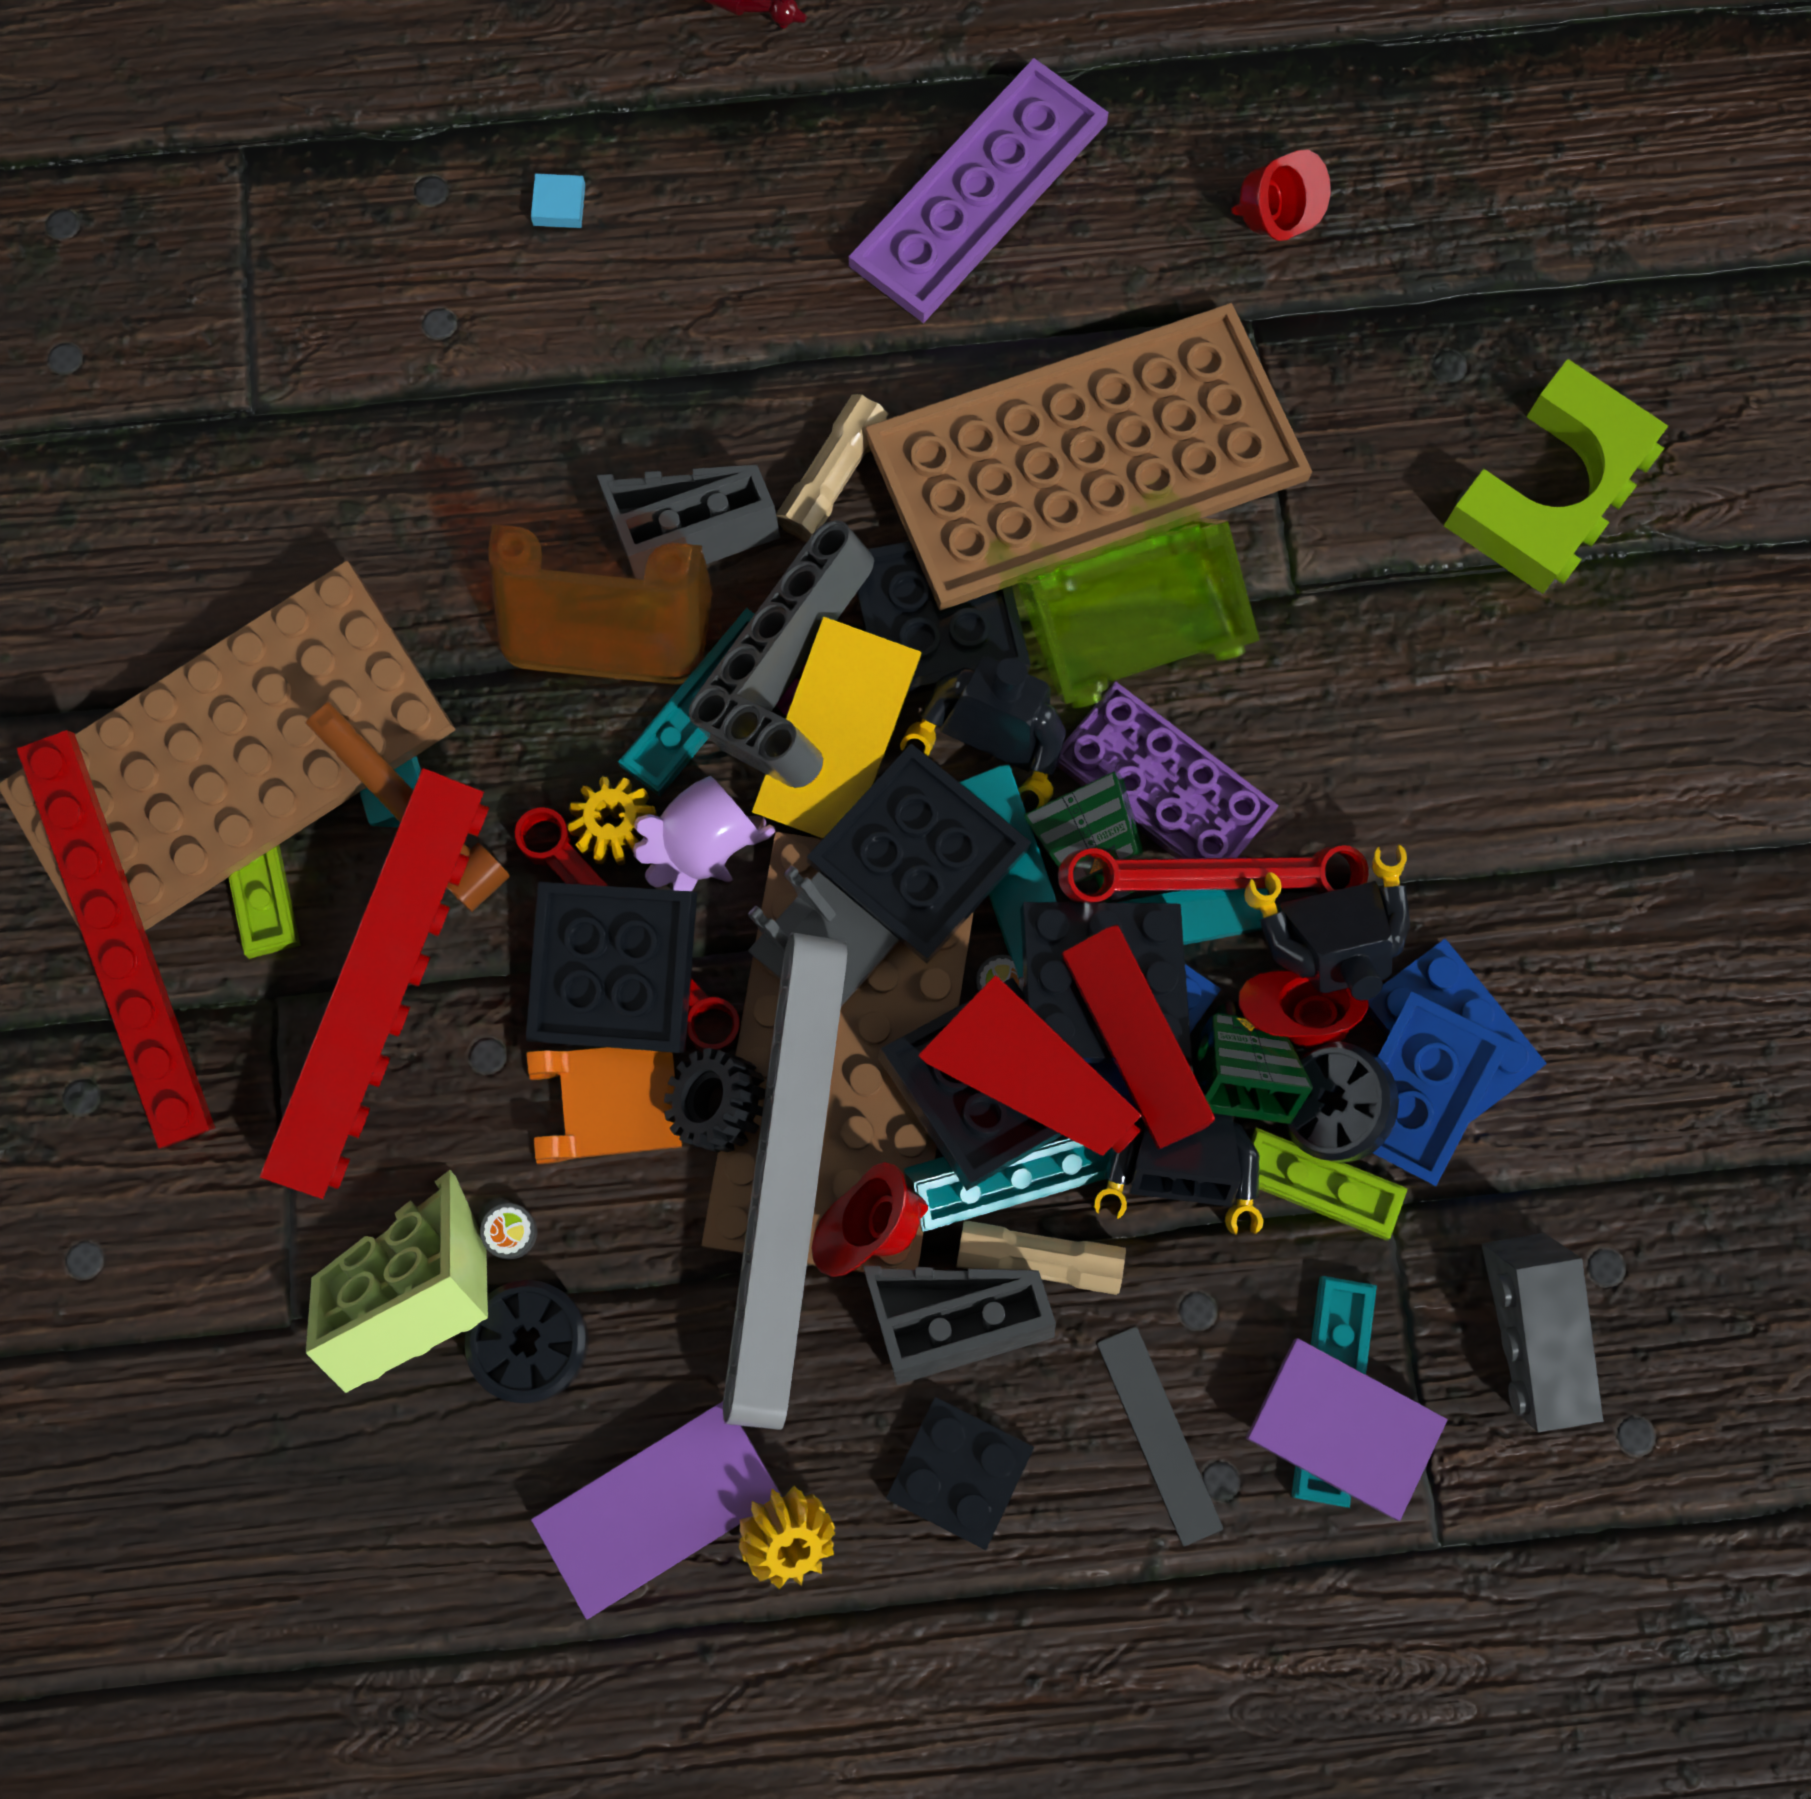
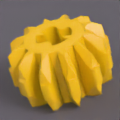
(605, 837)
(786, 1537)

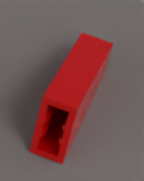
(1025, 1064)

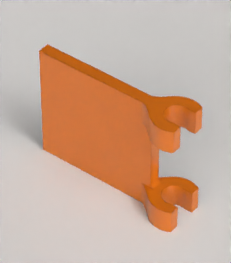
(608, 1102)

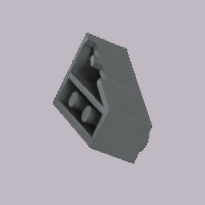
(713, 508)
(956, 1317)
(1545, 1331)

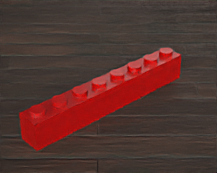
(372, 985)

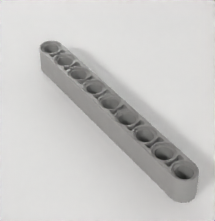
(785, 1182)

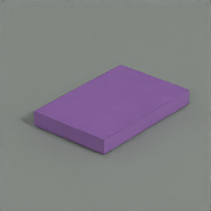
(1347, 1429)

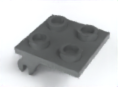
(827, 913)

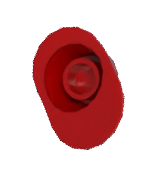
(1285, 195)
(1294, 1009)
(870, 1219)

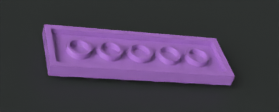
(978, 190)

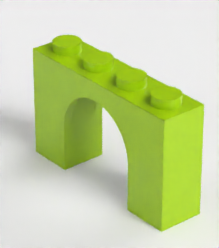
(1539, 539)

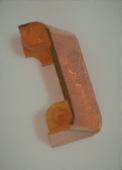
(598, 621)

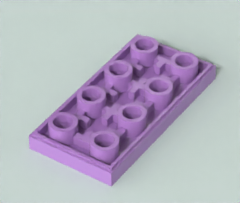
(1174, 785)
(654, 1510)

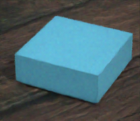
(558, 200)

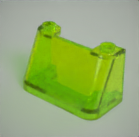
(1140, 608)

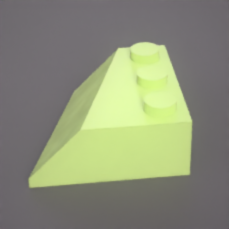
(399, 1291)

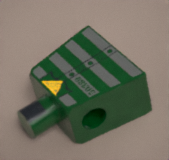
(1089, 818)
(1248, 1069)

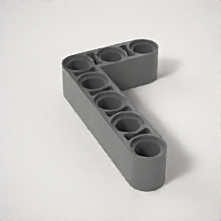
(771, 652)

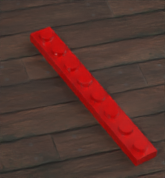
(116, 939)

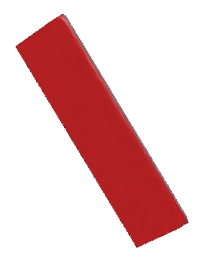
(1138, 1037)

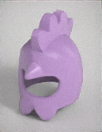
(696, 836)

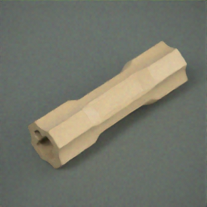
(813, 497)
(1080, 1264)

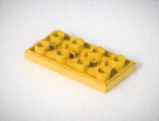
(849, 713)

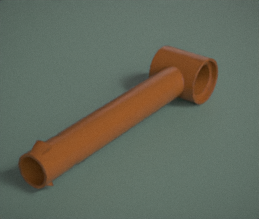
(482, 872)

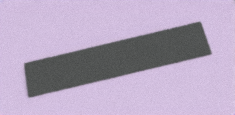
(1160, 1436)

